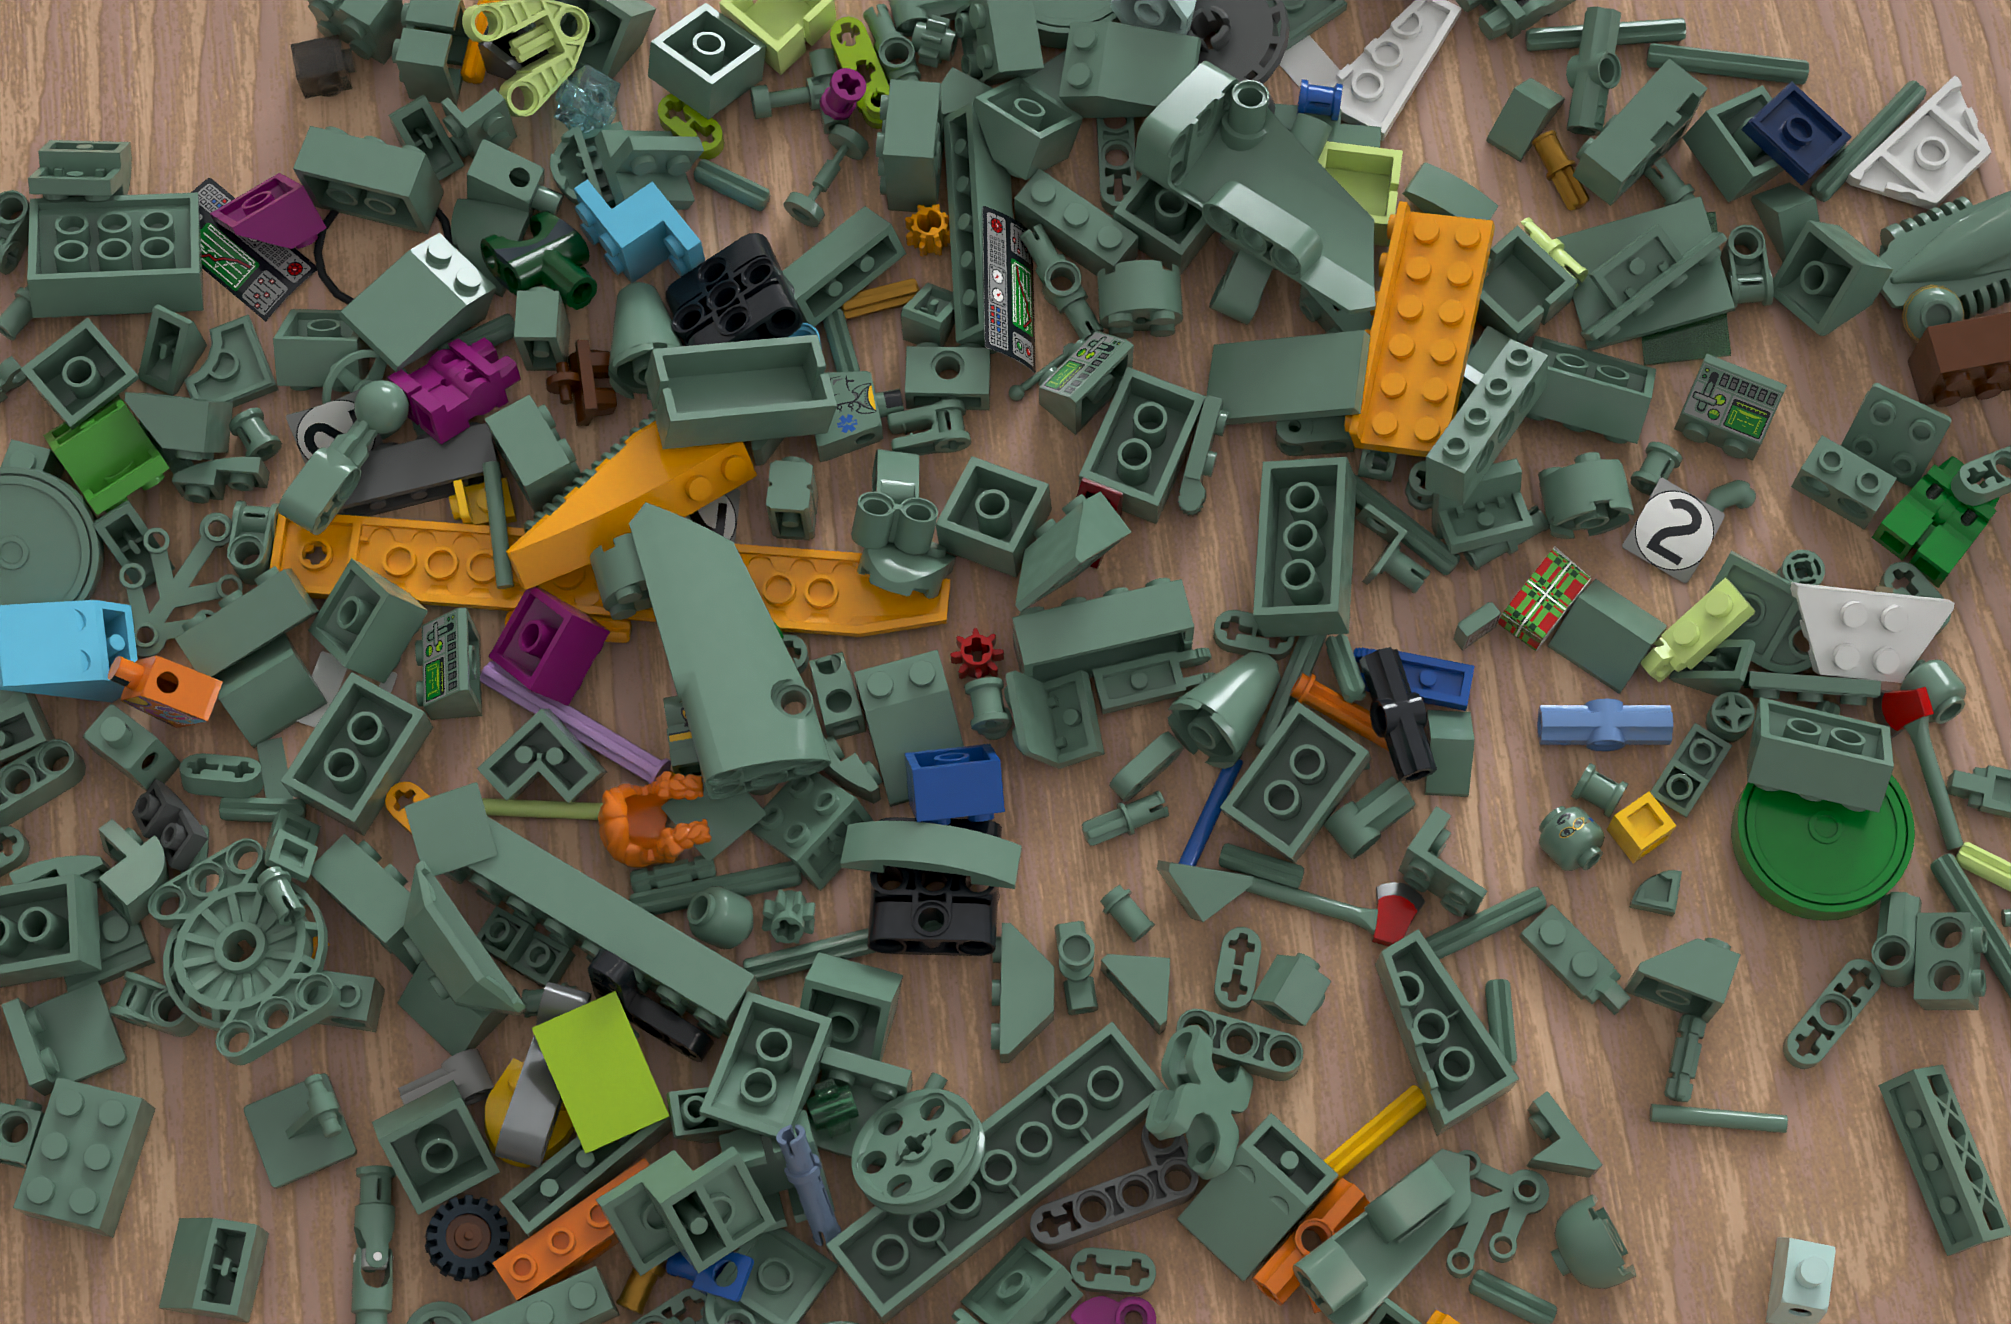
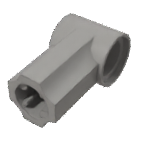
(464, 1068)

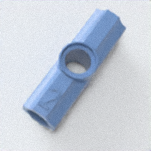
(1605, 725)

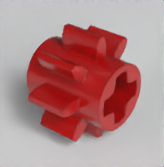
(977, 643)

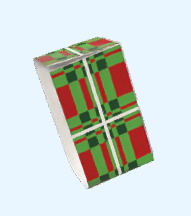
(1544, 599)

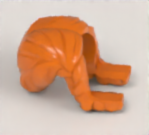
(635, 823)

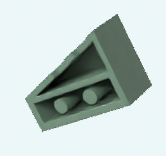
(1640, 133)

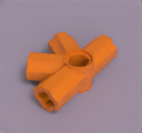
(1331, 1214)

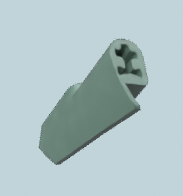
(1382, 1245)

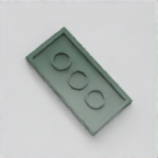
(1290, 377)

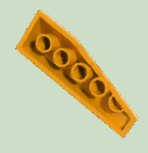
(604, 505)

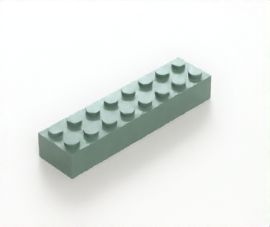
(597, 918)
(1028, 1154)

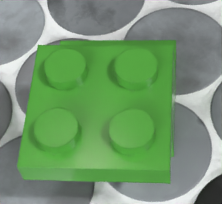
(108, 456)

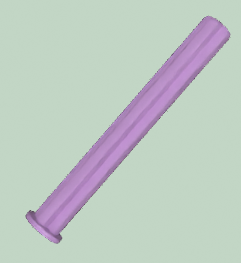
(581, 726)

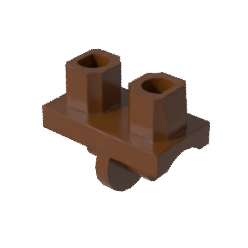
(579, 382)

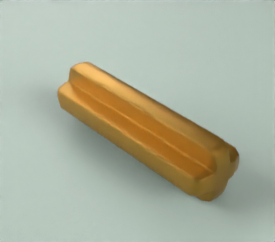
(880, 298)

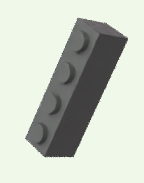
(420, 471)

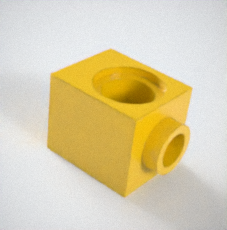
(1641, 827)

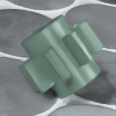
(934, 41)
(788, 916)

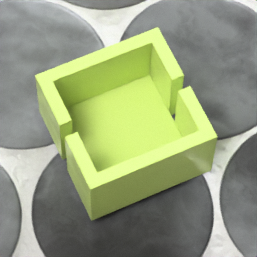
(782, 25)
(1369, 177)

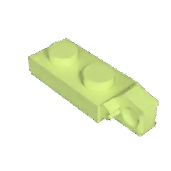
(1698, 631)

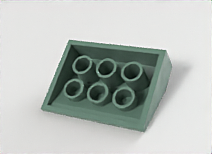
(115, 255)

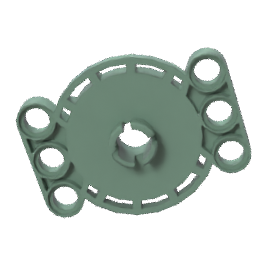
(206, 954)

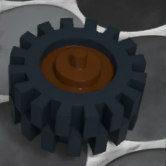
(466, 1238)

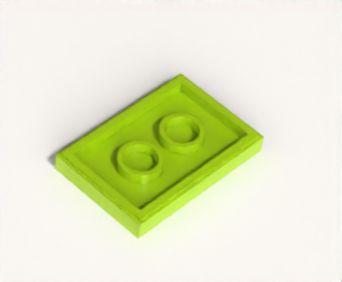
(600, 1072)

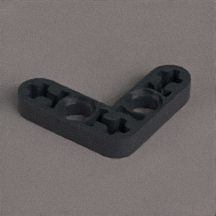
(612, 974)

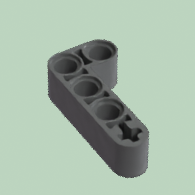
(536, 1097)
(1109, 1195)

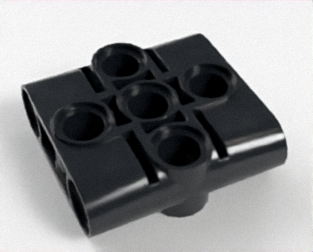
(735, 297)
(901, 913)

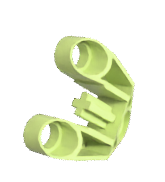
(547, 73)

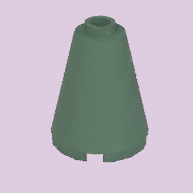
(638, 327)
(1225, 709)

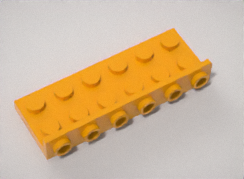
(1421, 330)

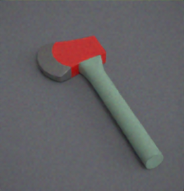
(1911, 712)
(1388, 923)

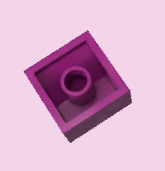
(549, 645)

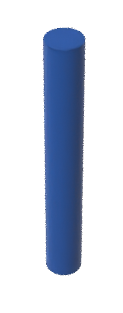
(1209, 814)

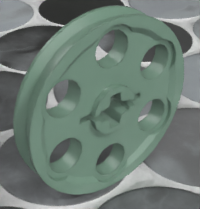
(908, 1166)

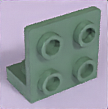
(810, 825)
(1427, 872)
(65, 1037)
(872, 1087)

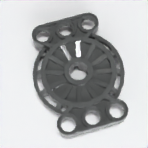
(1247, 38)

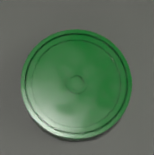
(1819, 854)

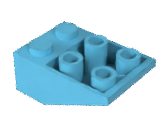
(65, 648)

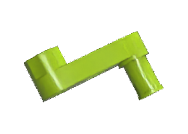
(861, 53)

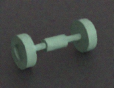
(848, 144)

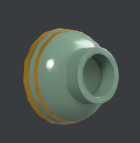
(1930, 307)

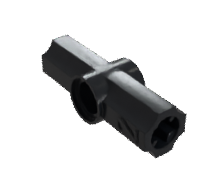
(1398, 715)

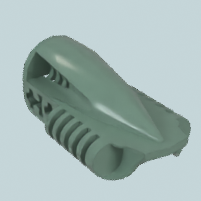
(1953, 248)

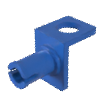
(706, 1280)

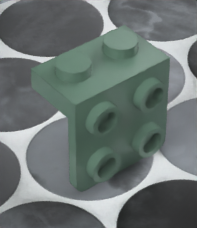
(1054, 718)

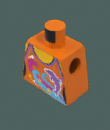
(166, 690)

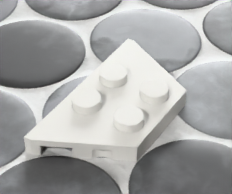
(1927, 153)
(1867, 631)

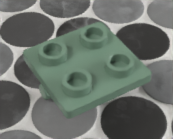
(300, 1130)

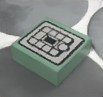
(1476, 625)

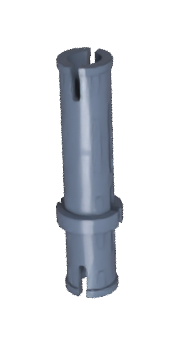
(804, 1172)

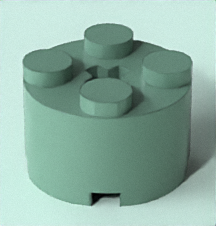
(1140, 299)
(1585, 496)
(620, 578)

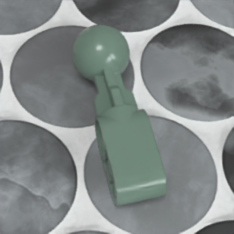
(335, 471)

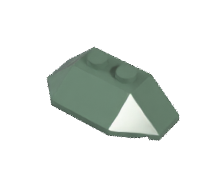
(453, 950)

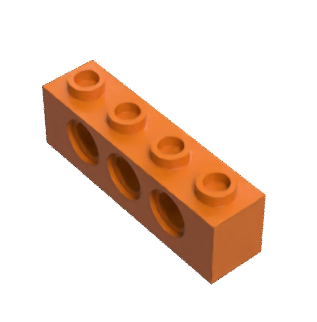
(562, 1245)

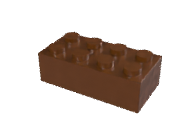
(1963, 360)

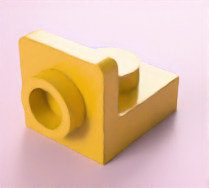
(471, 503)

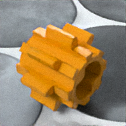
(922, 236)

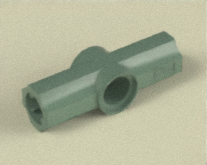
(1593, 71)

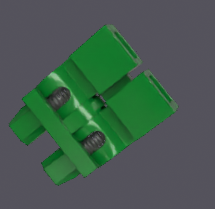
(1934, 524)

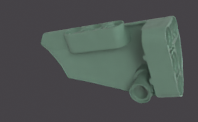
(1259, 185)
(725, 659)

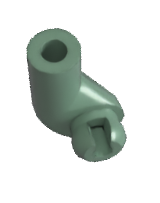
(1732, 493)

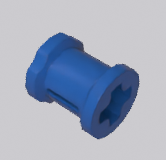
(1320, 99)

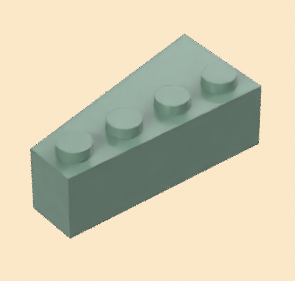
(1442, 1035)

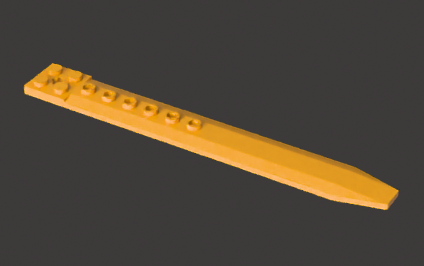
(456, 568)

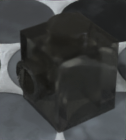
(323, 66)

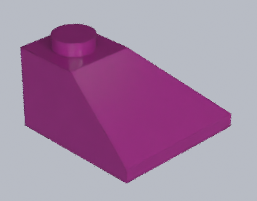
(273, 213)

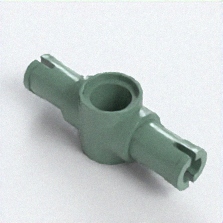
(891, 45)
(1054, 265)

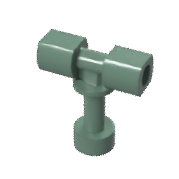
(822, 67)
(1076, 964)

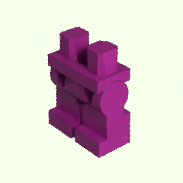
(456, 387)

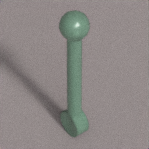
(1017, 392)

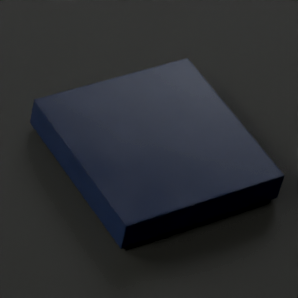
(1796, 133)

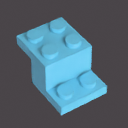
(638, 232)

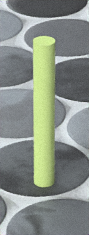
(542, 809)

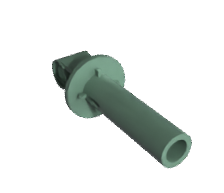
(1246, 275)

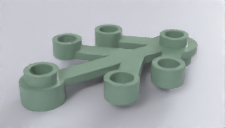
(175, 591)
(1482, 1208)

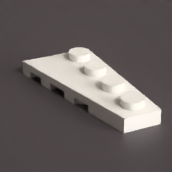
(1393, 64)

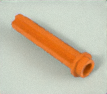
(1335, 707)

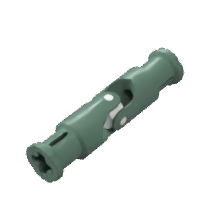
(373, 1230)

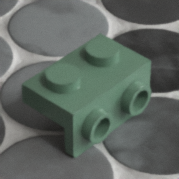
(483, 120)

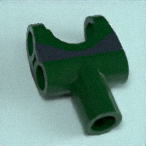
(547, 259)

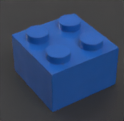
(955, 784)

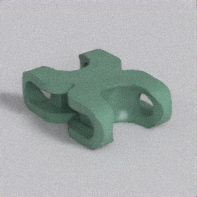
(1199, 1102)

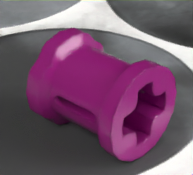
(844, 91)

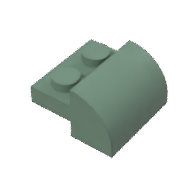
(82, 170)

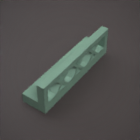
(1941, 1160)

